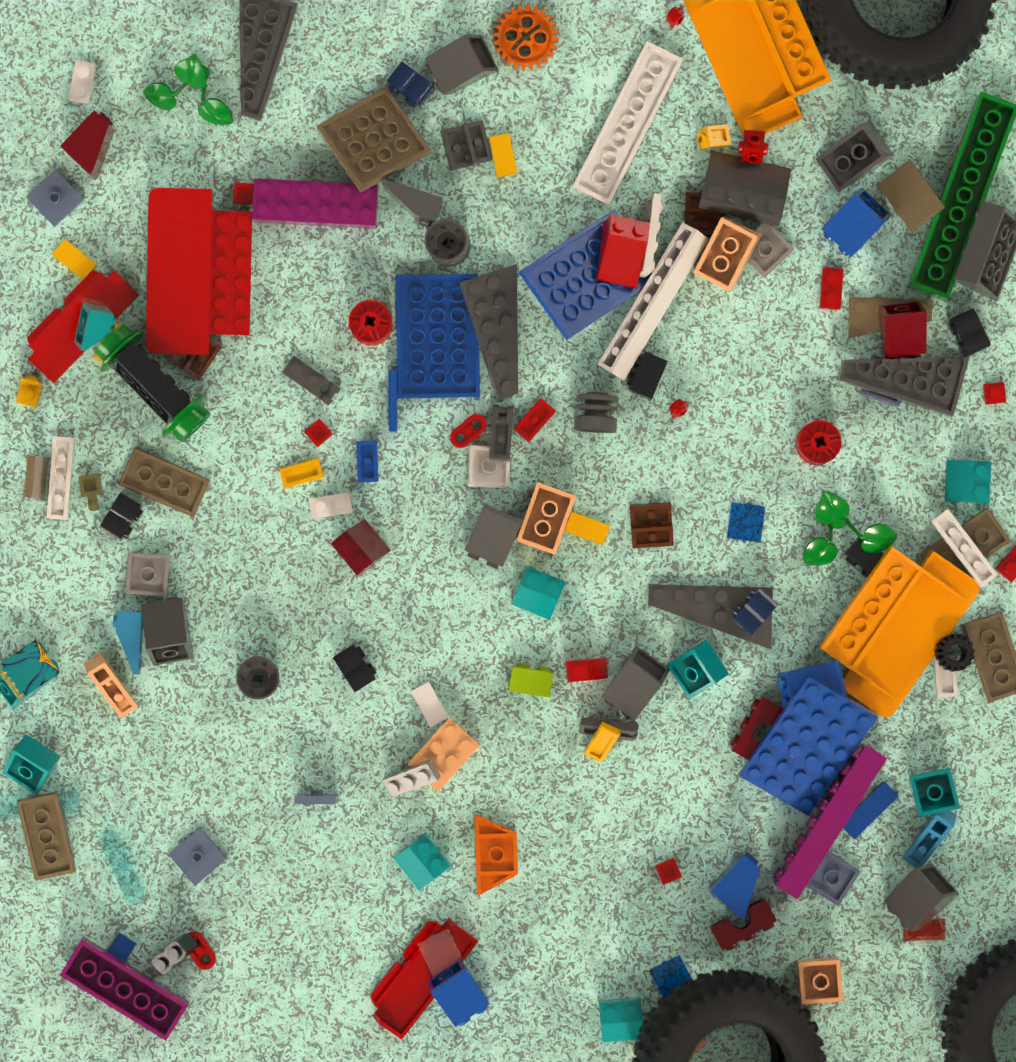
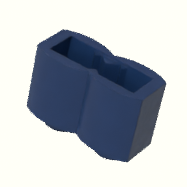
(410, 84)
(754, 611)

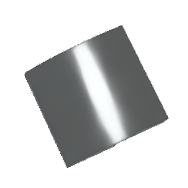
(466, 145)

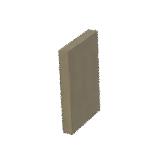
(911, 195)

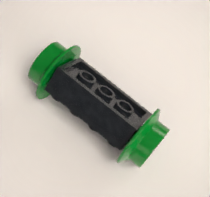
(151, 384)

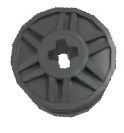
(437, 236)
(596, 413)
(255, 689)

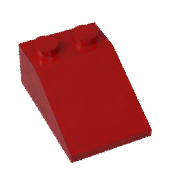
(622, 250)

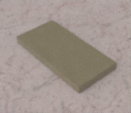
(36, 478)
(164, 482)
(982, 530)
(993, 655)
(46, 835)

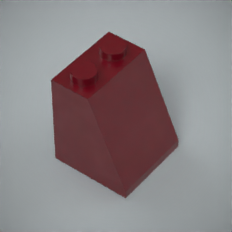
(90, 143)
(903, 329)
(360, 547)

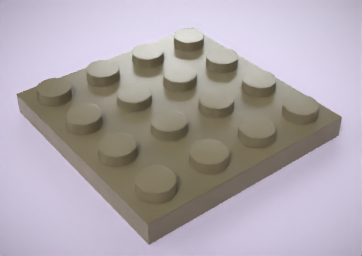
(373, 139)

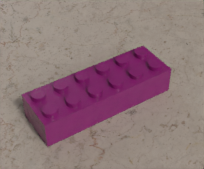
(314, 203)
(124, 988)

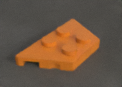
(494, 854)

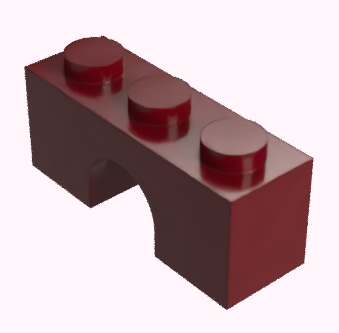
(762, 711)
(760, 918)

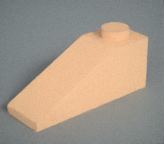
(110, 684)

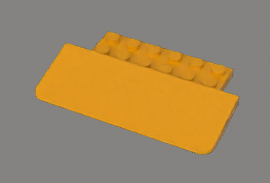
(760, 57)
(895, 625)

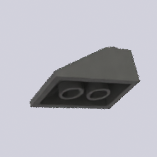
(854, 156)
(419, 204)

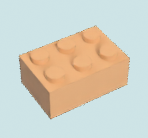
(727, 253)
(546, 518)
(447, 751)

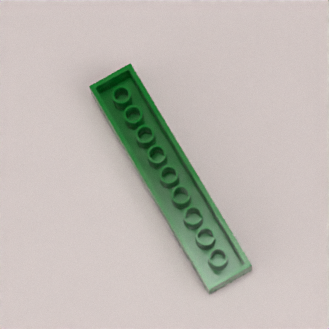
(963, 195)

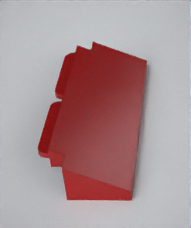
(56, 334)
(404, 989)

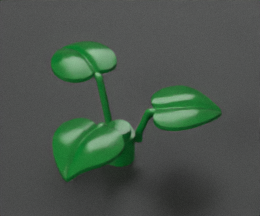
(196, 75)
(833, 511)

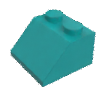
(93, 325)
(968, 482)
(538, 593)
(698, 669)
(31, 764)
(934, 792)
(422, 861)
(620, 1019)

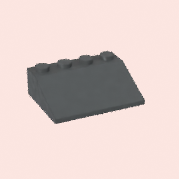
(745, 188)
(988, 251)

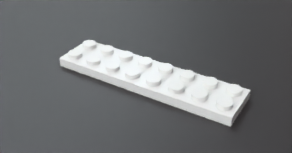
(627, 123)

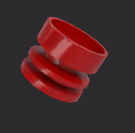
(366, 334)
(807, 447)

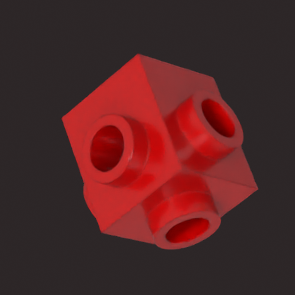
(753, 151)

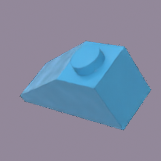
(130, 633)
(929, 838)

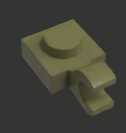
(91, 487)

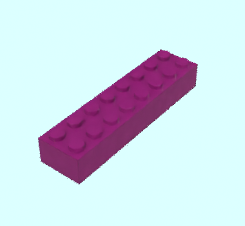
(829, 820)

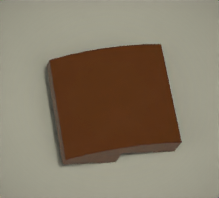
(700, 219)
(195, 364)
(651, 525)

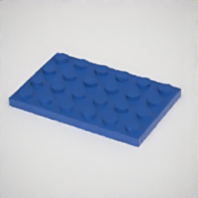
(568, 285)
(435, 338)
(808, 745)

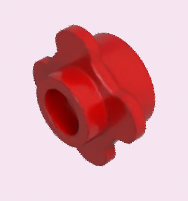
(675, 16)
(678, 408)

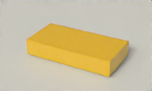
(503, 155)
(74, 259)
(301, 473)
(587, 528)
(602, 742)

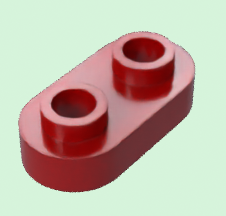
(468, 431)
(203, 948)

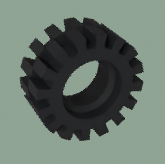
(942, 652)

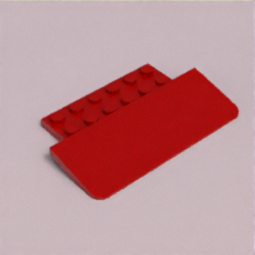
(195, 271)

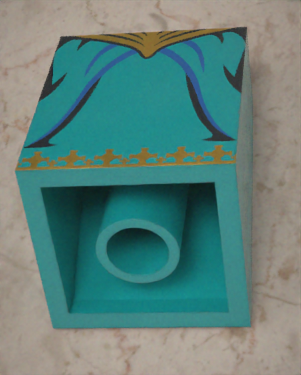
(26, 673)

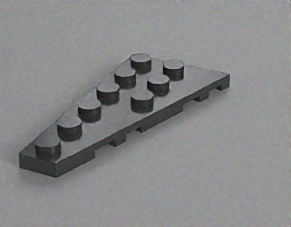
(262, 43)
(493, 312)
(917, 381)
(711, 607)

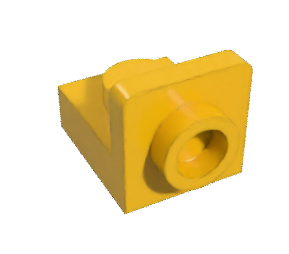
(713, 137)
(29, 391)

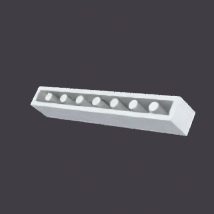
(653, 301)

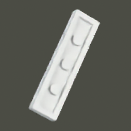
(653, 209)
(60, 478)
(964, 548)

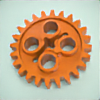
(513, 24)

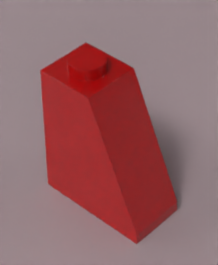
(586, 669)

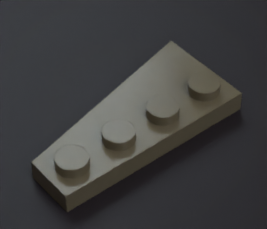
(865, 314)

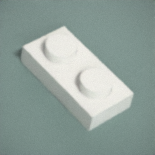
(82, 82)
(330, 505)

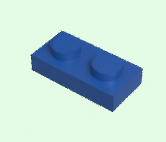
(367, 461)

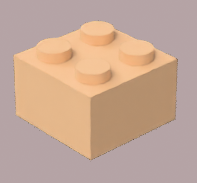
(819, 980)

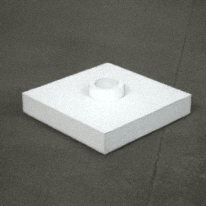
(486, 472)

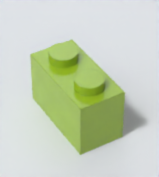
(531, 681)

